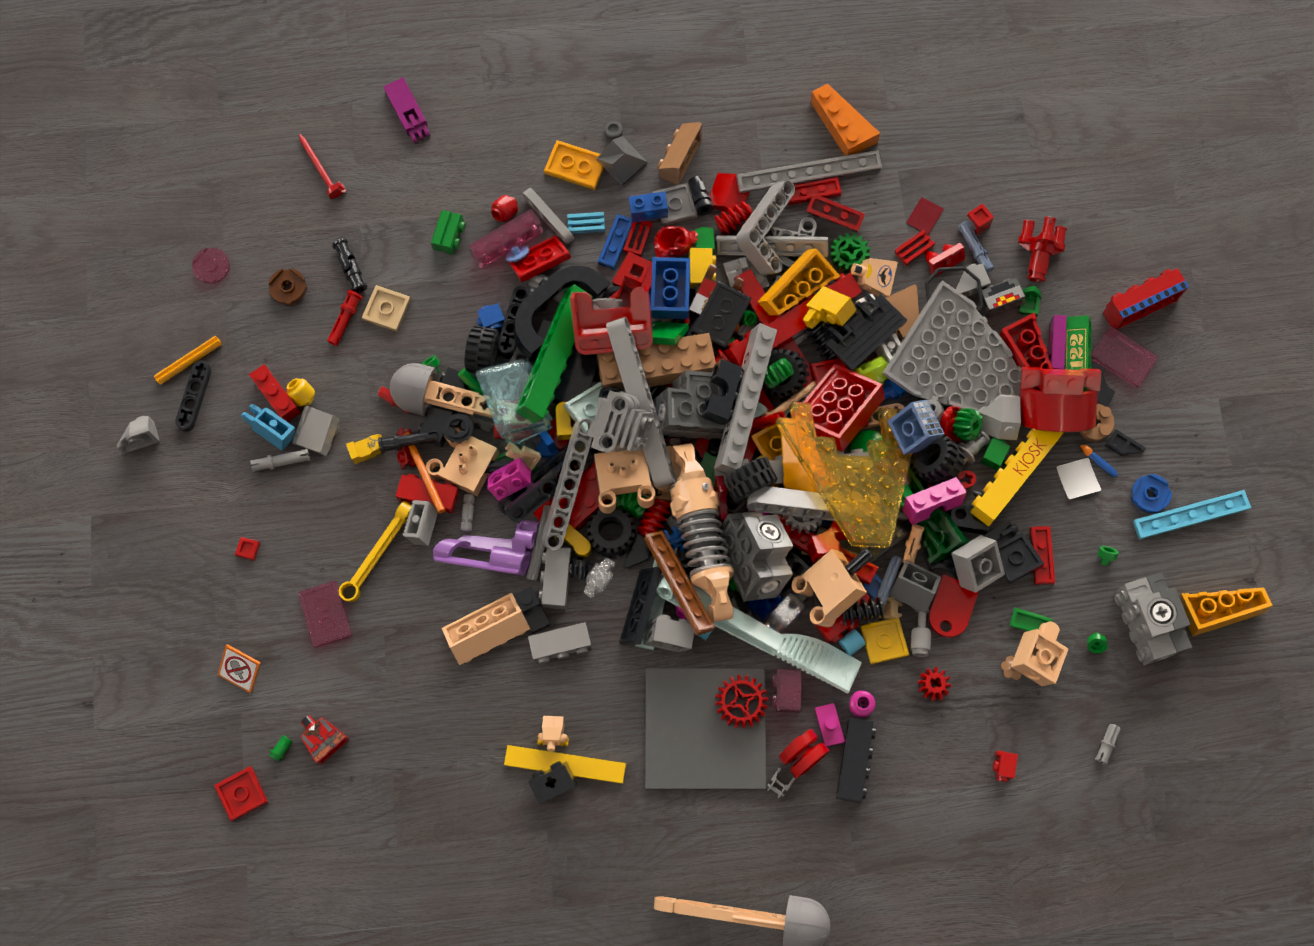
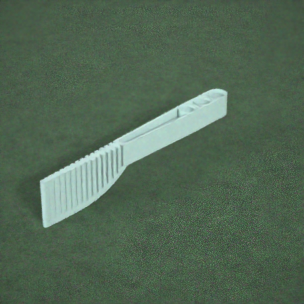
(802, 651)

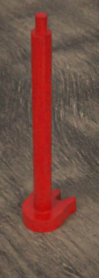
(333, 190)

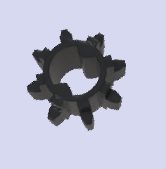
(580, 567)

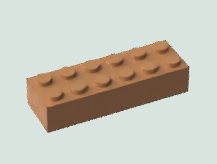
(662, 362)

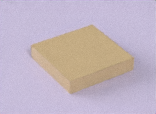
(386, 308)

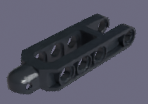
(532, 496)

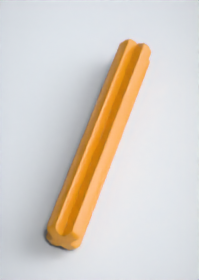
(187, 360)

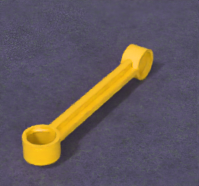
(400, 518)

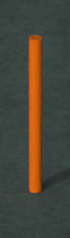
(426, 478)

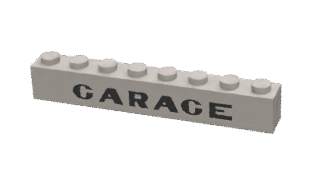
(739, 426)

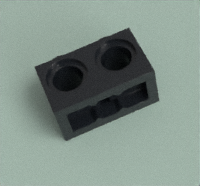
(969, 523)

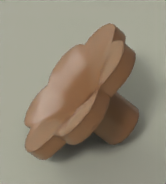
(1008, 671)

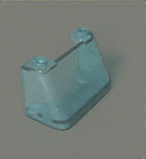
(502, 391)

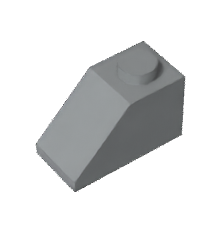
(967, 285)

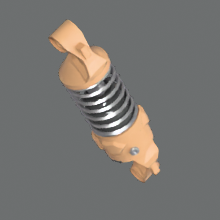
(697, 512)

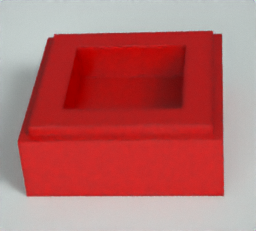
(247, 548)

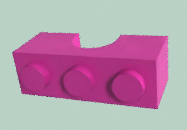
(946, 494)

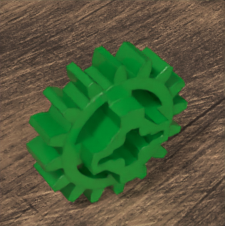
(854, 245)

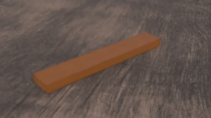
(679, 583)

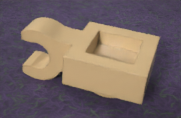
(528, 455)

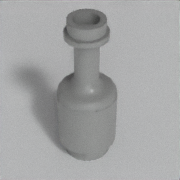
(921, 637)

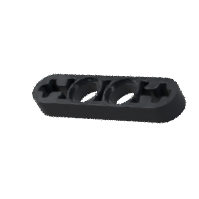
(191, 395)

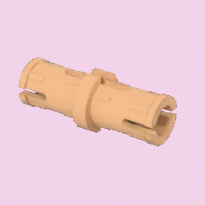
(916, 533)

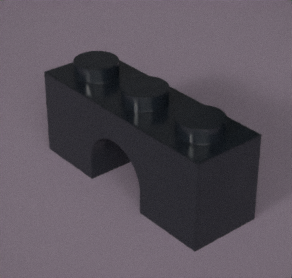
(727, 377)

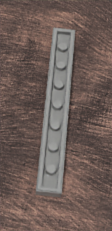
(809, 171)

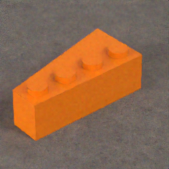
(844, 123)

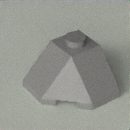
(1002, 417)
(138, 434)

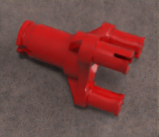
(1041, 246)

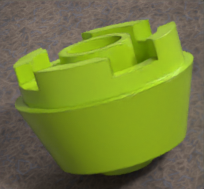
(873, 369)

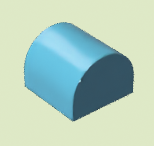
(852, 642)

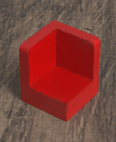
(980, 218)

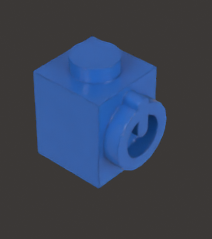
(491, 317)

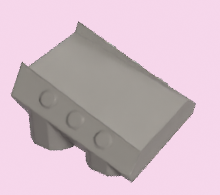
(316, 431)

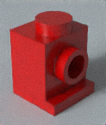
(1004, 766)

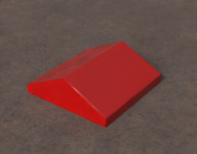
(726, 192)

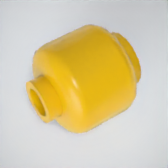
(300, 392)

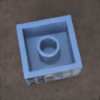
(915, 427)

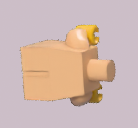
(553, 733)

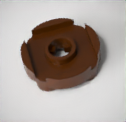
(290, 296)

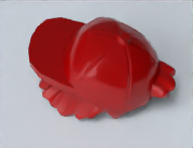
(674, 242)

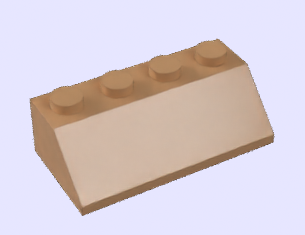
(485, 629)

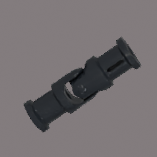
(349, 265)

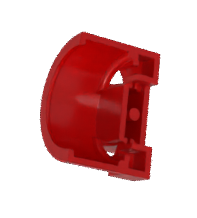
(1062, 402)

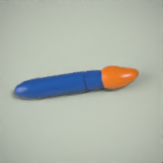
(1098, 460)

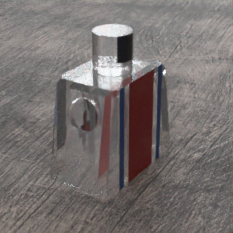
(786, 613)

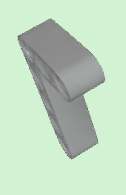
(751, 236)

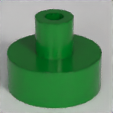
(432, 361)
(1107, 554)
(1097, 643)

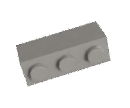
(555, 578)
(560, 643)

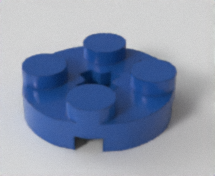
(1161, 490)

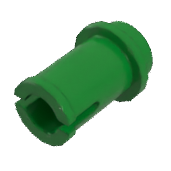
(280, 748)

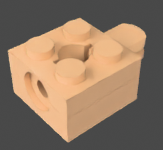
(1049, 655)

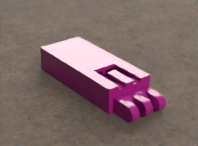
(402, 102)
(1057, 341)

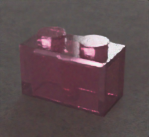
(787, 690)

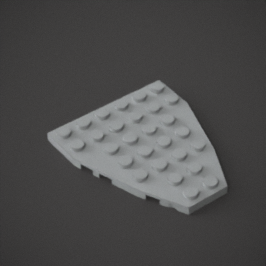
(954, 355)

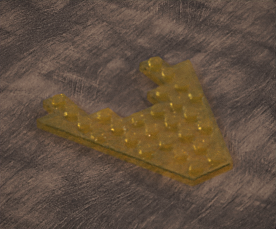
(857, 490)

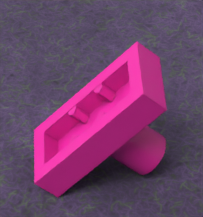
(829, 725)

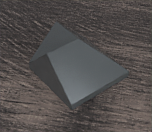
(621, 160)

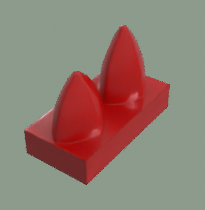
(948, 258)

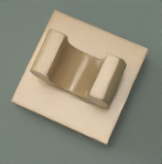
(890, 609)

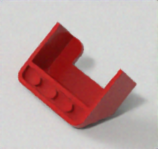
(590, 324)

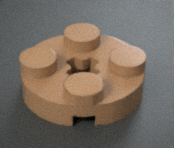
(1103, 428)

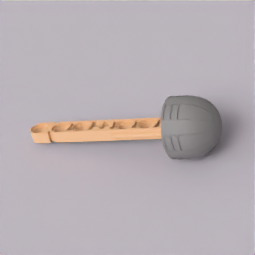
(416, 388)
(803, 925)

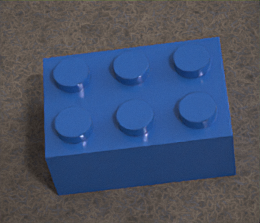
(670, 288)

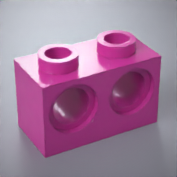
(509, 479)

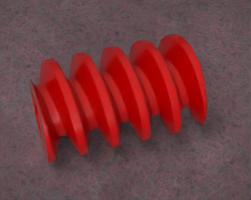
(733, 218)
(654, 517)

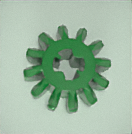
(778, 373)
(967, 424)
(629, 503)

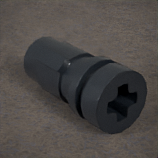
(702, 201)

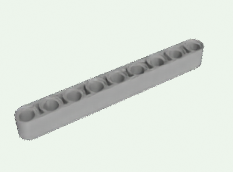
(636, 385)

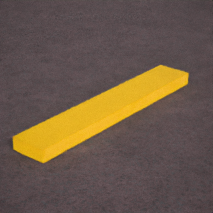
(580, 766)

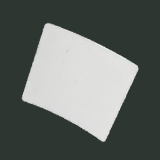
(1078, 478)

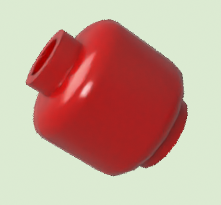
(504, 208)

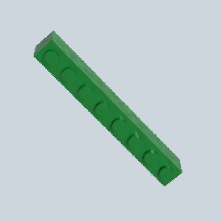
(549, 363)

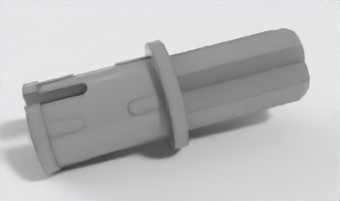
(1108, 744)

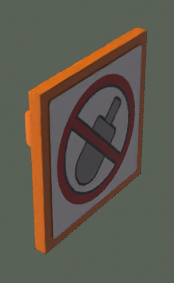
(238, 668)

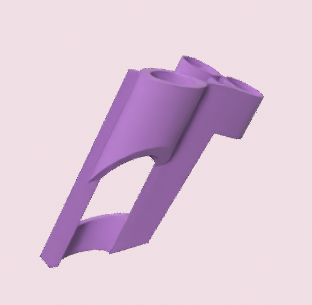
(506, 555)

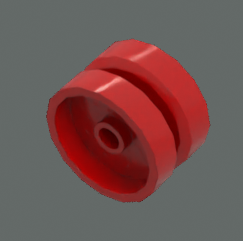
(803, 753)

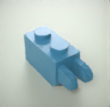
(270, 426)

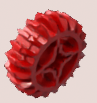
(749, 697)

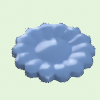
(517, 253)

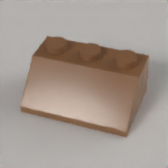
(680, 152)

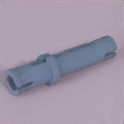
(978, 251)

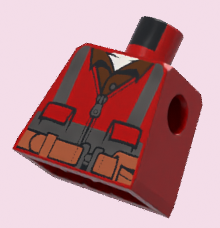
(321, 738)

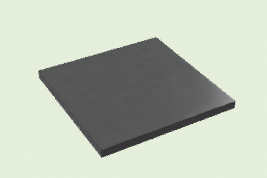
(688, 739)

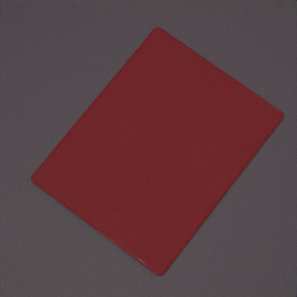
(925, 215)

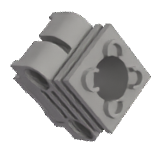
(620, 421)

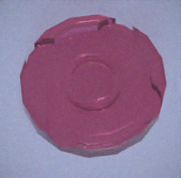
(210, 265)

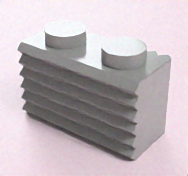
(420, 523)

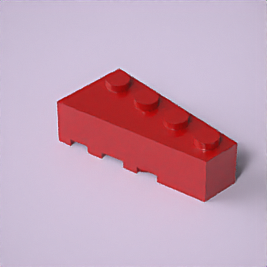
(1026, 344)

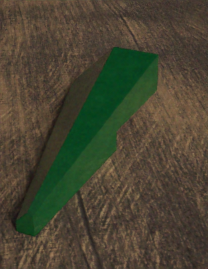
(939, 531)

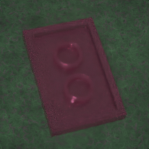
(1124, 357)
(325, 614)

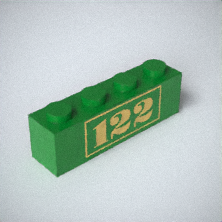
(1078, 343)

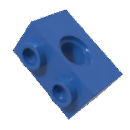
(648, 206)

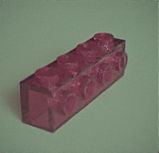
(505, 237)

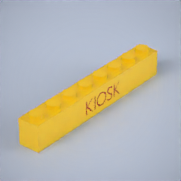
(1014, 475)

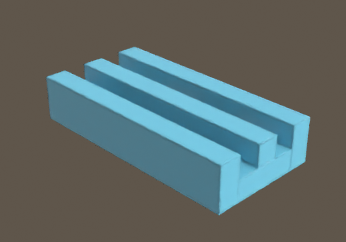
(596, 218)

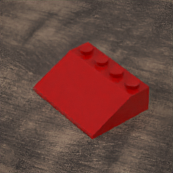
(843, 404)

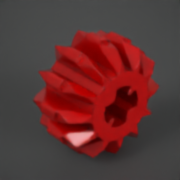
(937, 691)

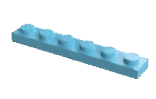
(1191, 514)

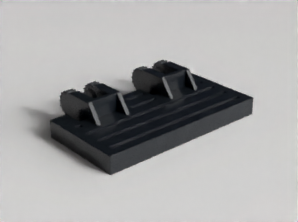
(865, 335)

